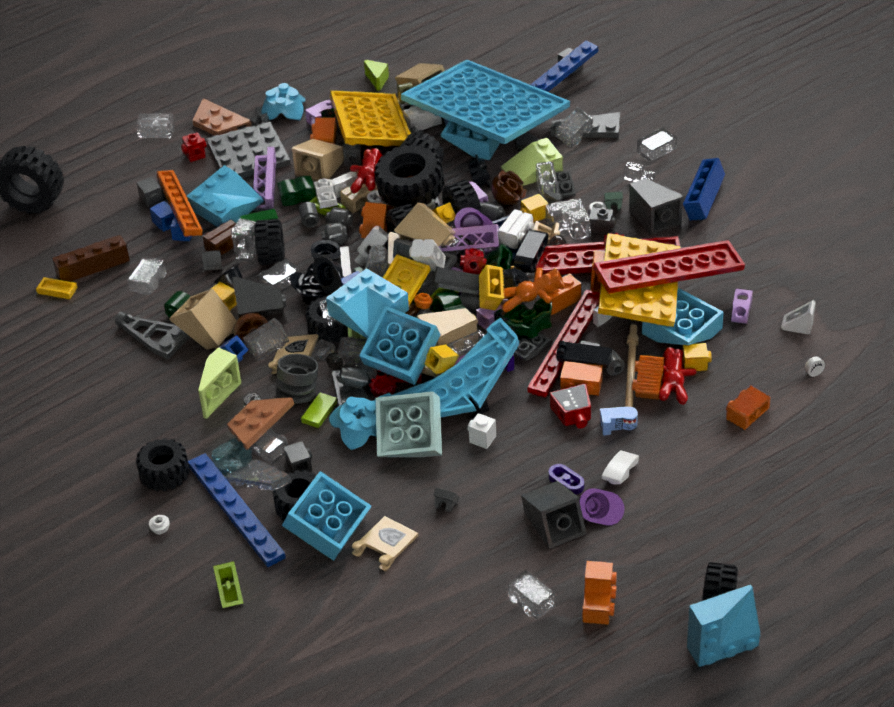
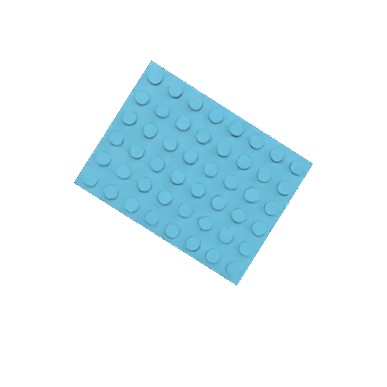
(485, 101)

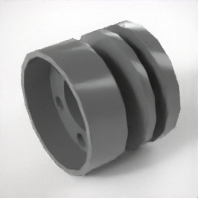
(297, 377)

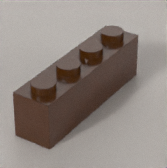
(91, 259)

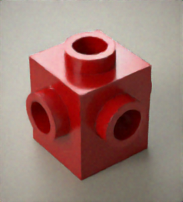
(194, 147)
(473, 255)

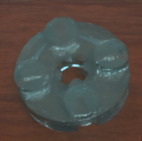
(230, 449)

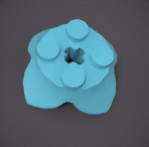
(283, 100)
(353, 430)

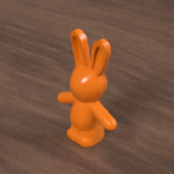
(528, 290)

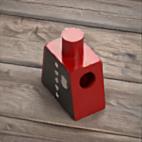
(572, 405)

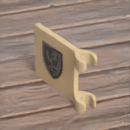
(296, 345)
(387, 539)

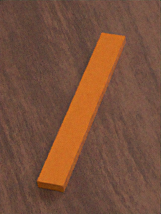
(179, 203)

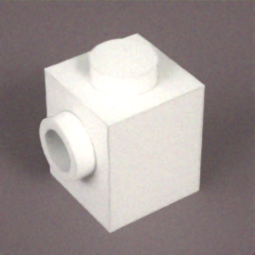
(482, 431)

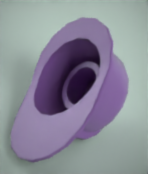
(471, 217)
(601, 506)

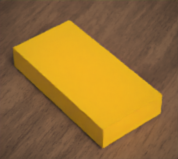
(56, 288)

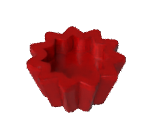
(383, 385)

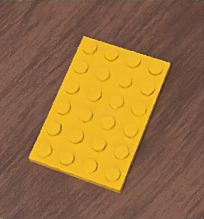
(369, 118)
(646, 304)

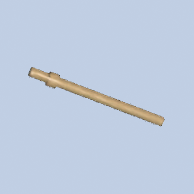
(632, 342)

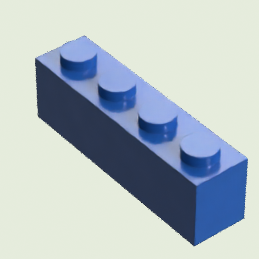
(704, 189)

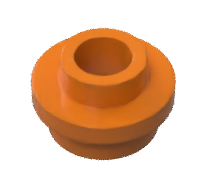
(423, 301)

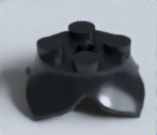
(307, 285)

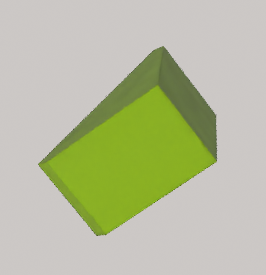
(376, 73)
(228, 584)

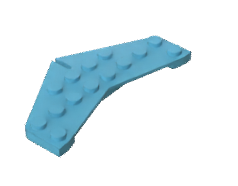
(473, 374)

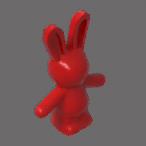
(365, 173)
(674, 375)

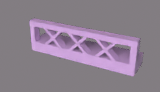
(269, 181)
(474, 230)

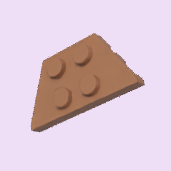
(217, 119)
(257, 419)

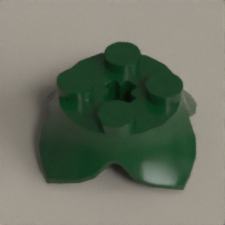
(530, 321)

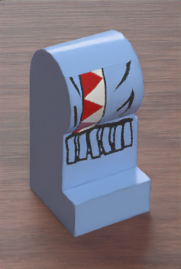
(618, 419)

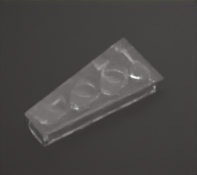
(261, 475)

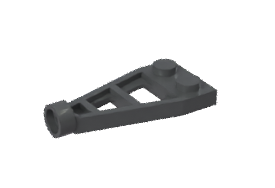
(166, 346)

